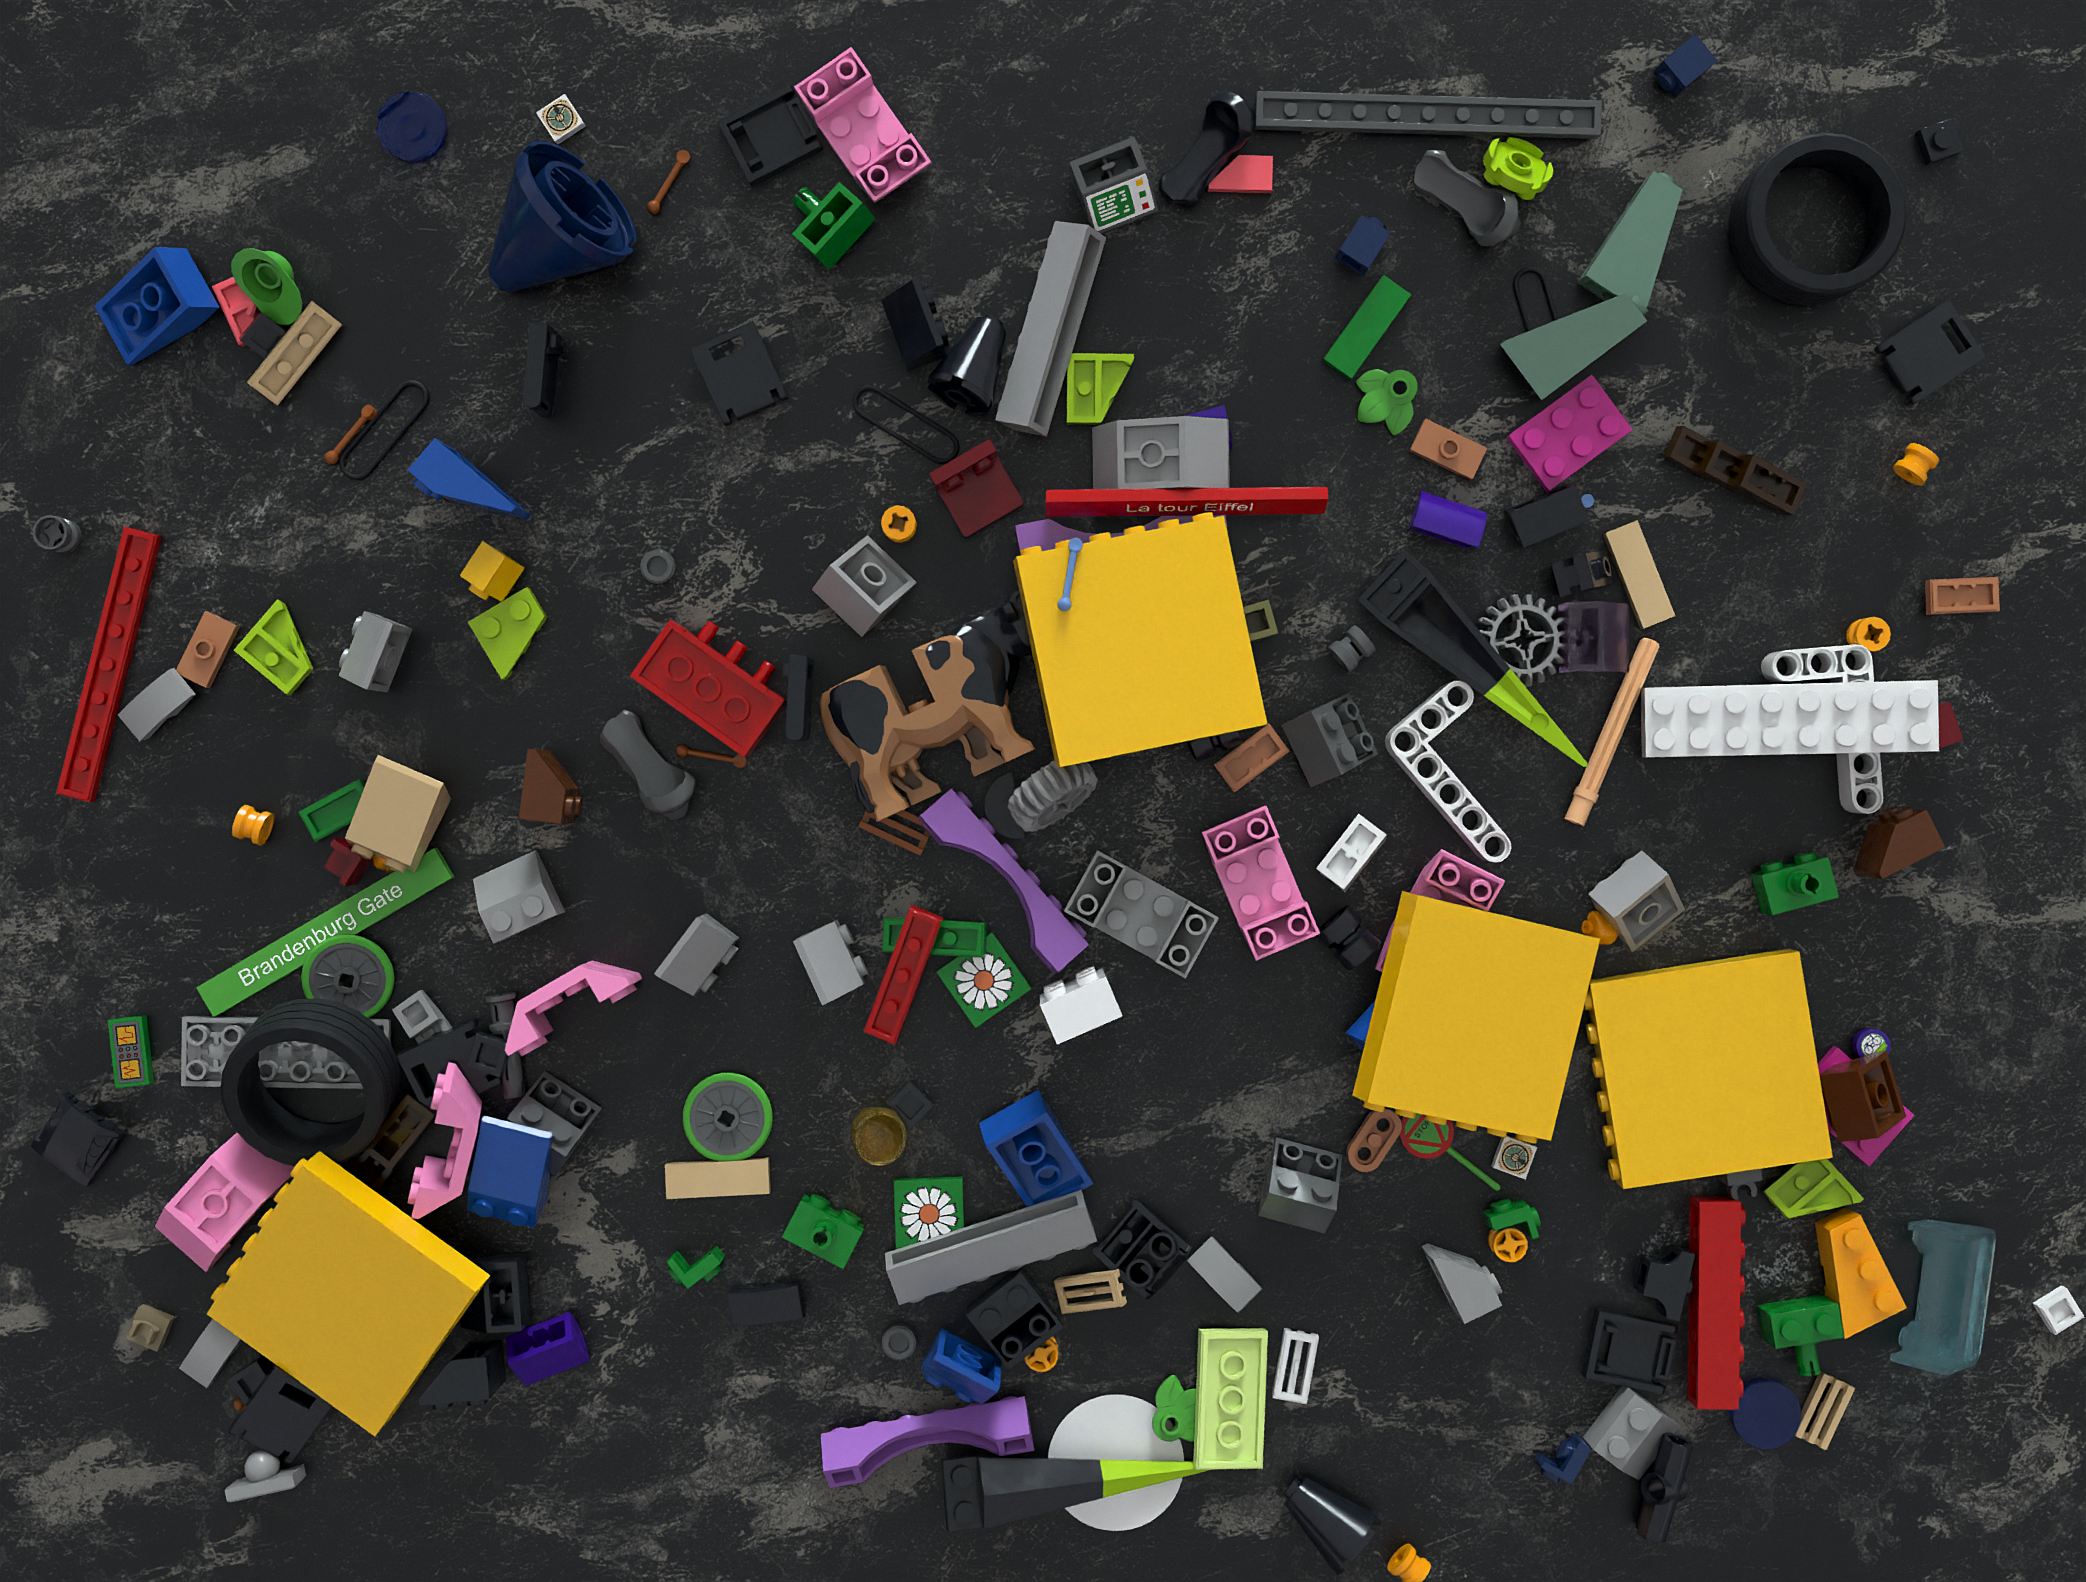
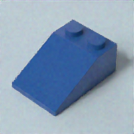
(156, 303)
(447, 474)
(1034, 1151)
(510, 1172)
(962, 1367)

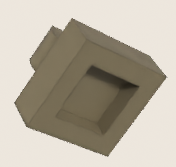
(150, 1327)

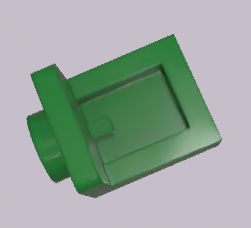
(1508, 1213)
(704, 1268)

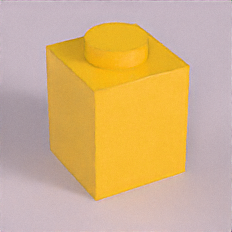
(491, 572)

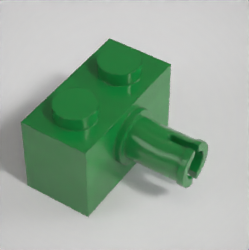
(831, 223)
(1795, 884)
(824, 1230)
(1801, 1324)

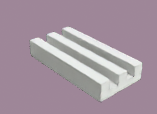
(1289, 1395)

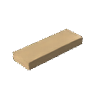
(294, 353)
(1639, 575)
(717, 1178)

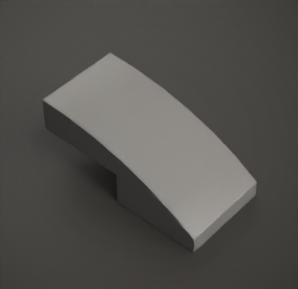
(156, 703)
(421, 1017)
(1224, 1274)
(210, 1353)

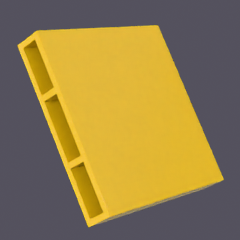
(1149, 641)
(1475, 1019)
(1707, 1069)
(345, 1292)

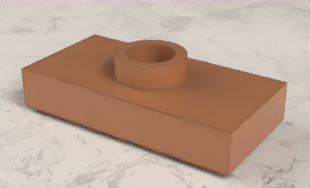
(1448, 449)
(1962, 595)
(207, 649)
(1251, 758)

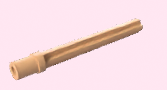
(1587, 792)

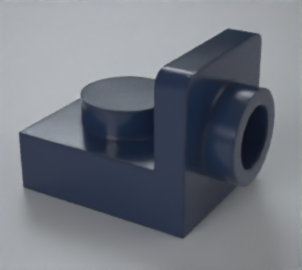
(1570, 1458)

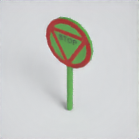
(1431, 1140)

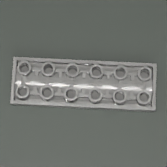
(292, 1064)

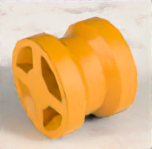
(1916, 464)
(902, 529)
(1860, 635)
(253, 825)
(1510, 1249)
(1043, 1358)
(1408, 1565)

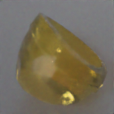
(878, 1135)

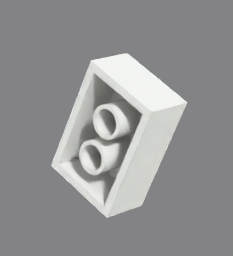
(1079, 1004)

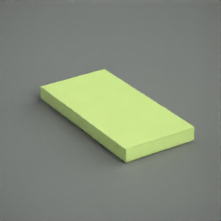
(1230, 1398)

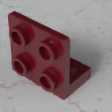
(976, 488)

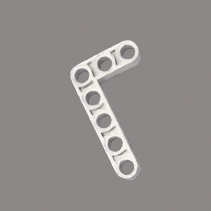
(1835, 669)
(1441, 774)

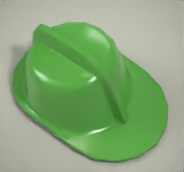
(269, 283)

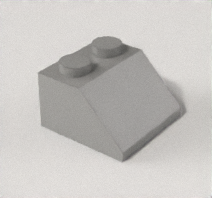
(863, 585)
(374, 652)
(516, 897)
(1637, 900)
(698, 955)
(831, 961)
(1465, 1284)
(1629, 1432)

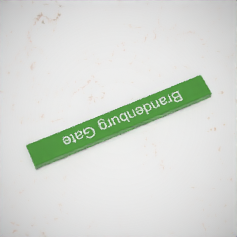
(344, 919)

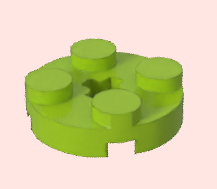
(1517, 167)

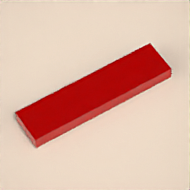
(903, 974)

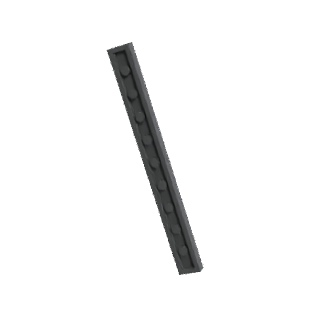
(1428, 115)

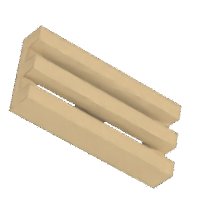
(1113, 1287)
(1835, 1414)

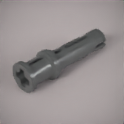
(502, 1014)

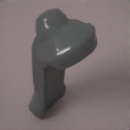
(1487, 211)
(660, 784)

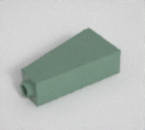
(1636, 243)
(1568, 345)

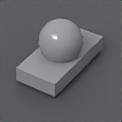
(264, 1477)

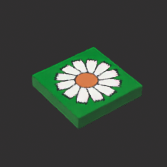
(985, 983)
(927, 1208)

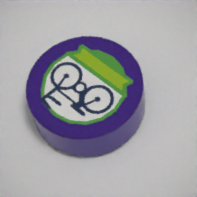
(1870, 1041)

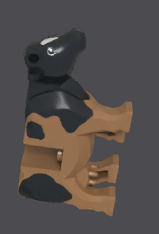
(971, 682)

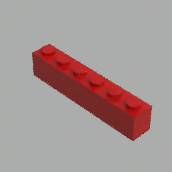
(1715, 1302)

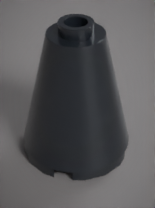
(971, 368)
(1330, 1521)

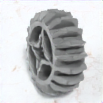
(1523, 656)
(1051, 795)

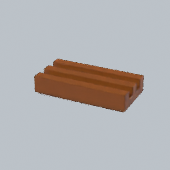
(894, 839)

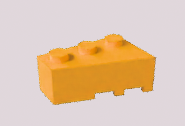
(1855, 1272)

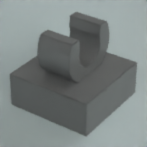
(1736, 1179)

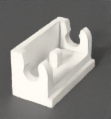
(1352, 852)

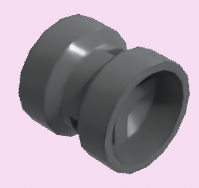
(48, 532)
(1351, 649)

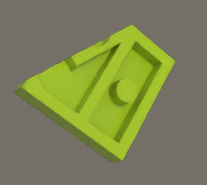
(1093, 385)
(508, 629)
(276, 649)
(1811, 1189)

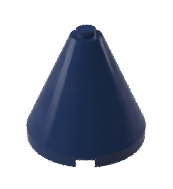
(556, 222)

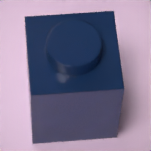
(1684, 66)
(1363, 244)

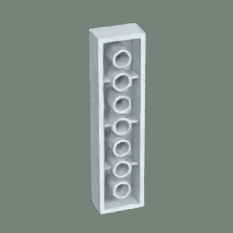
(1790, 719)

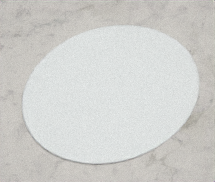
(1118, 1430)

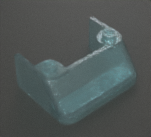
(1950, 1297)

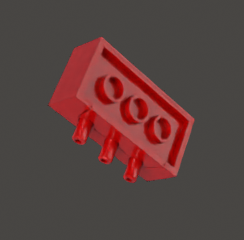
(711, 686)

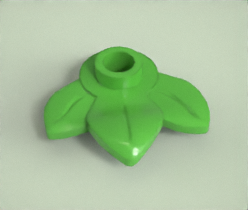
(1383, 402)
(1175, 1404)

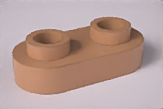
(1375, 1140)

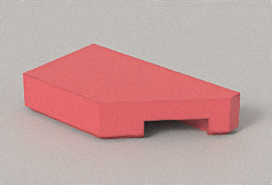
(1245, 175)
(236, 306)

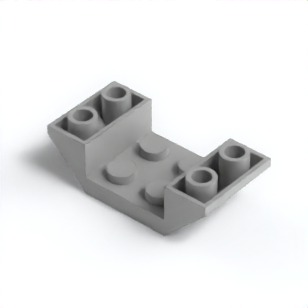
(1161, 453)
(1141, 913)

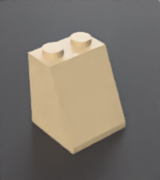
(397, 815)

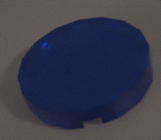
(411, 126)
(1767, 1414)

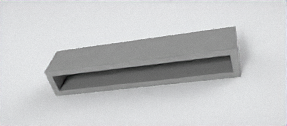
(1050, 328)
(990, 1247)

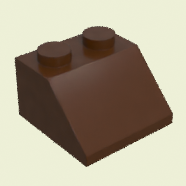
(548, 790)
(1896, 842)
(1862, 1097)

